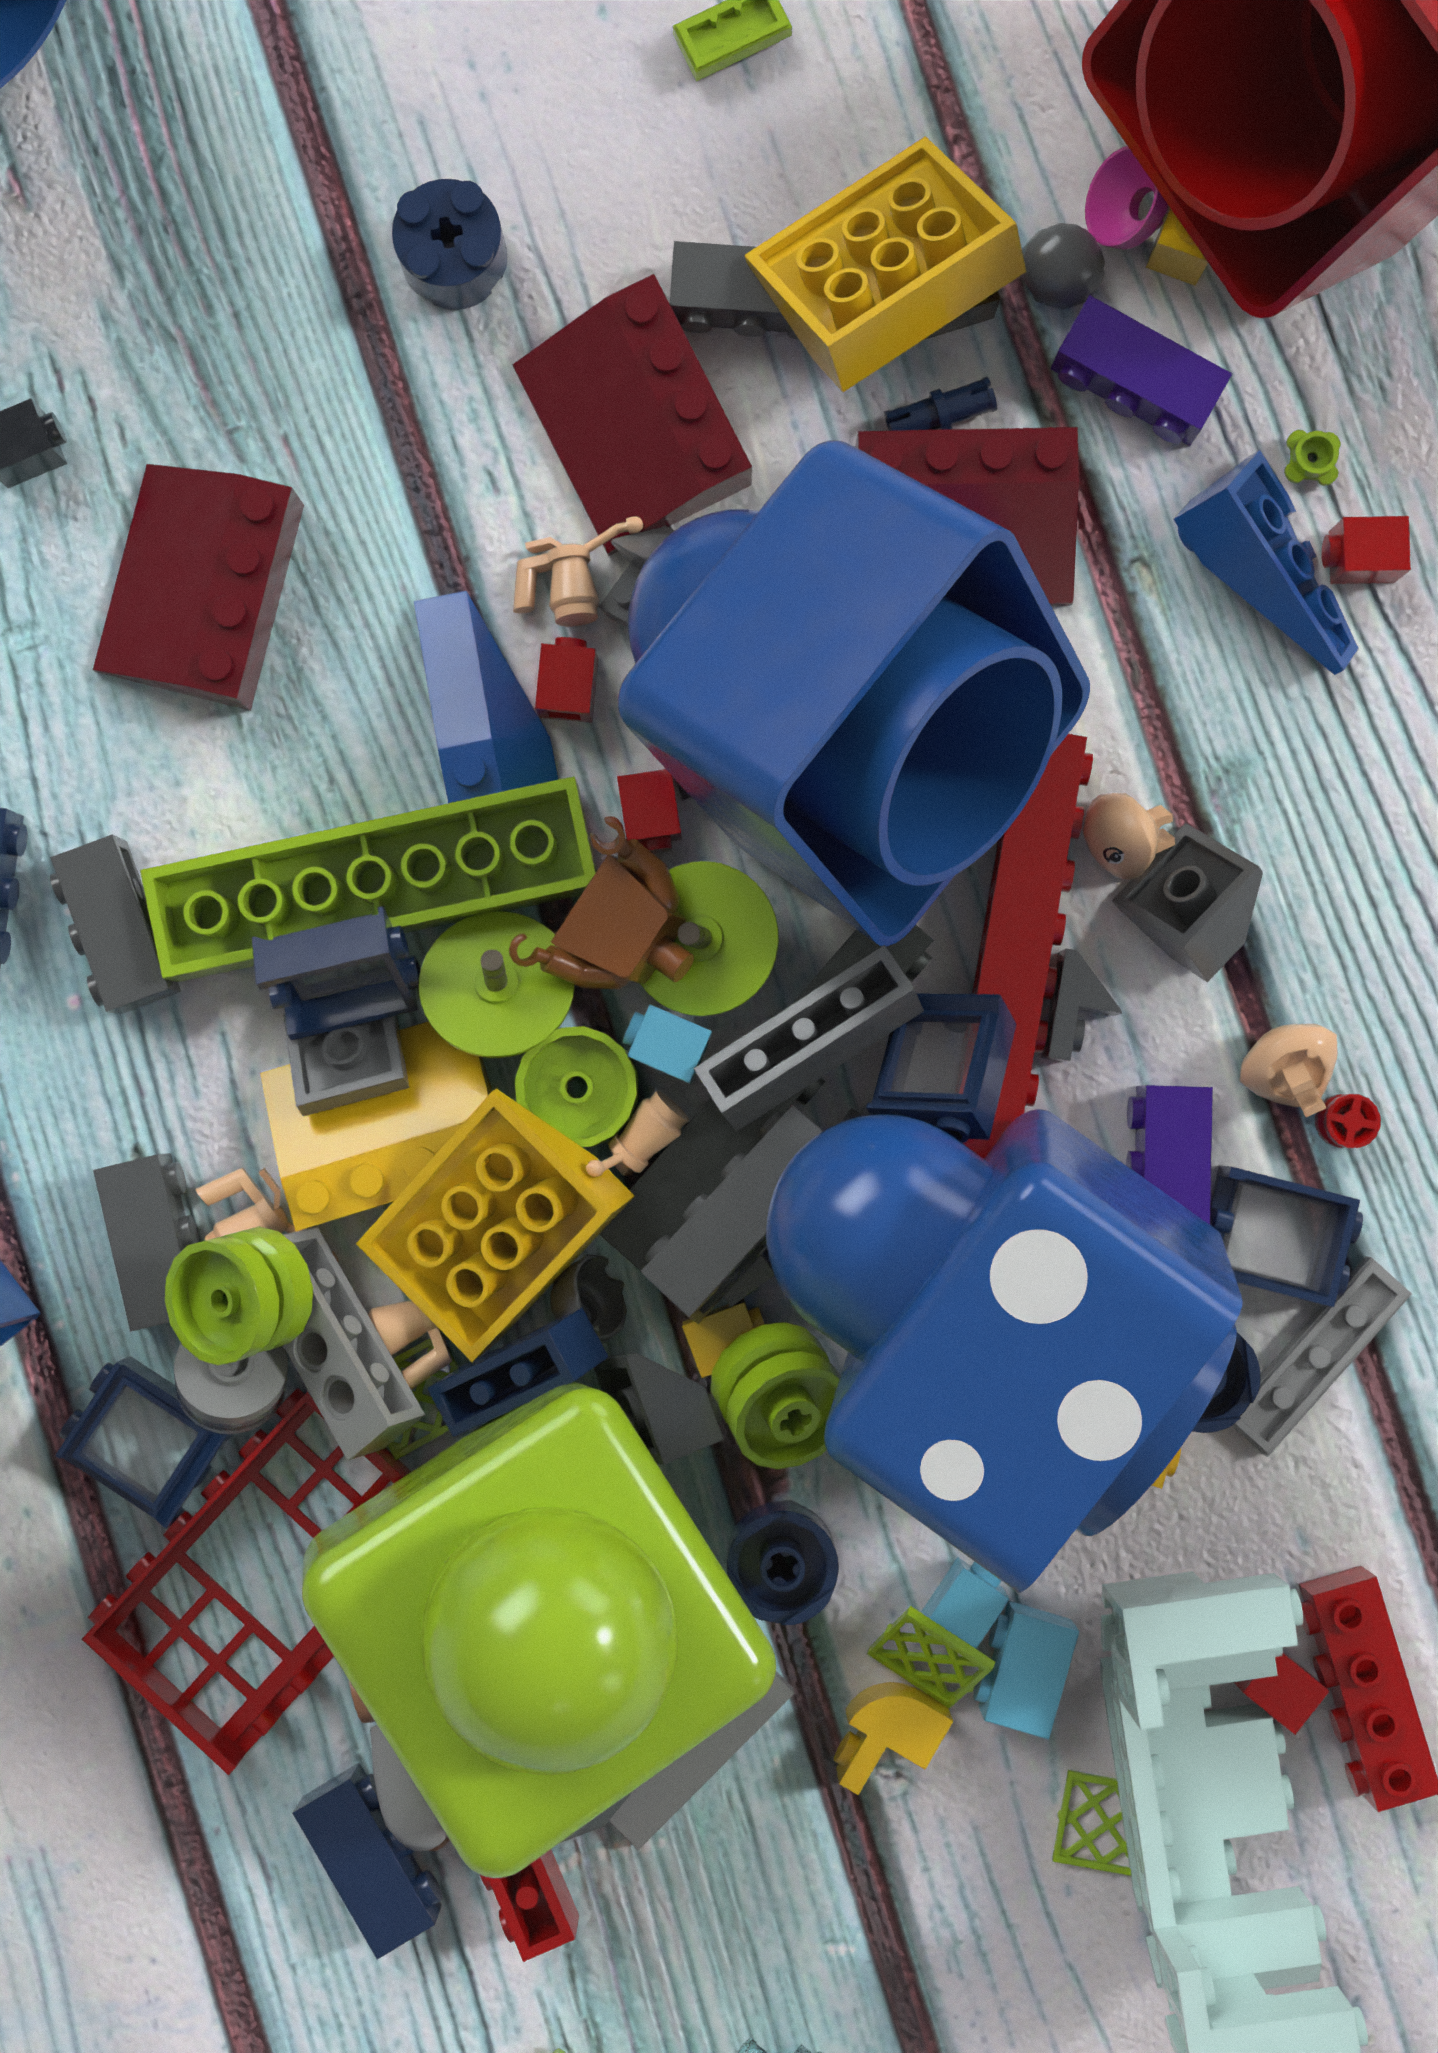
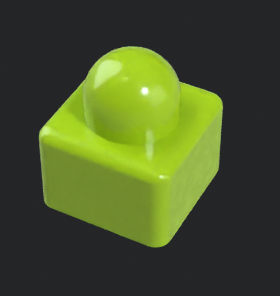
(534, 1625)

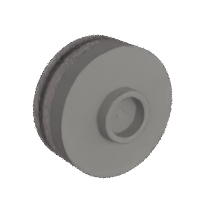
(234, 1394)

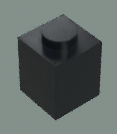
(29, 443)

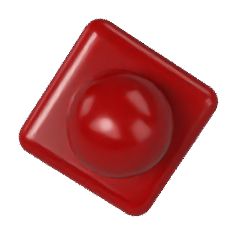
(1279, 130)

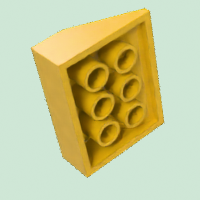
(888, 262)
(373, 1147)
(492, 1222)

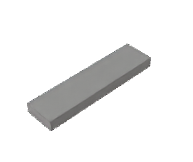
(1320, 1354)
(672, 1787)

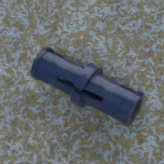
(944, 408)

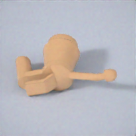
(572, 587)
(650, 1129)
(260, 1214)
(402, 1324)

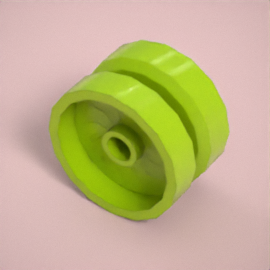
(603, 1066)
(238, 1295)
(776, 1394)

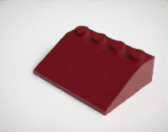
(633, 413)
(1007, 475)
(200, 583)

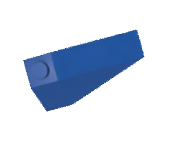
(1249, 544)
(480, 714)

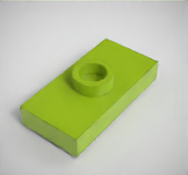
(730, 33)

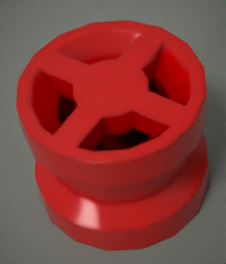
(1360, 1121)

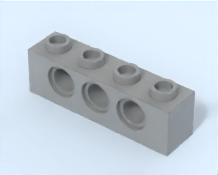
(347, 1360)

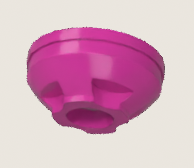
(1115, 202)

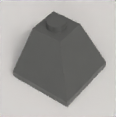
(1194, 901)
(664, 1407)

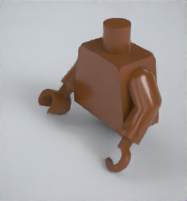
(619, 924)

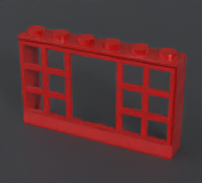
(298, 1667)

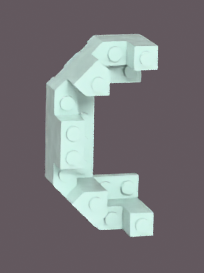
(1205, 1779)

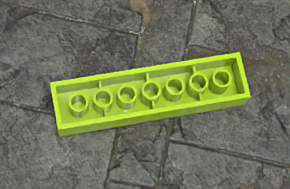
(416, 864)

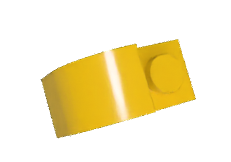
(894, 1718)

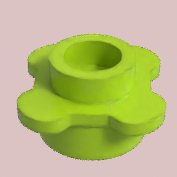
(1321, 444)

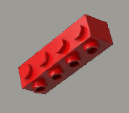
(1368, 1689)
(535, 1907)

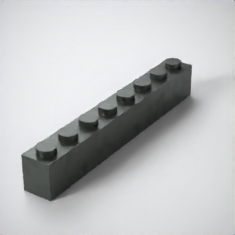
(708, 1141)

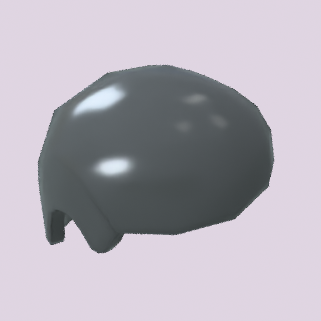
(1063, 265)
(590, 1287)

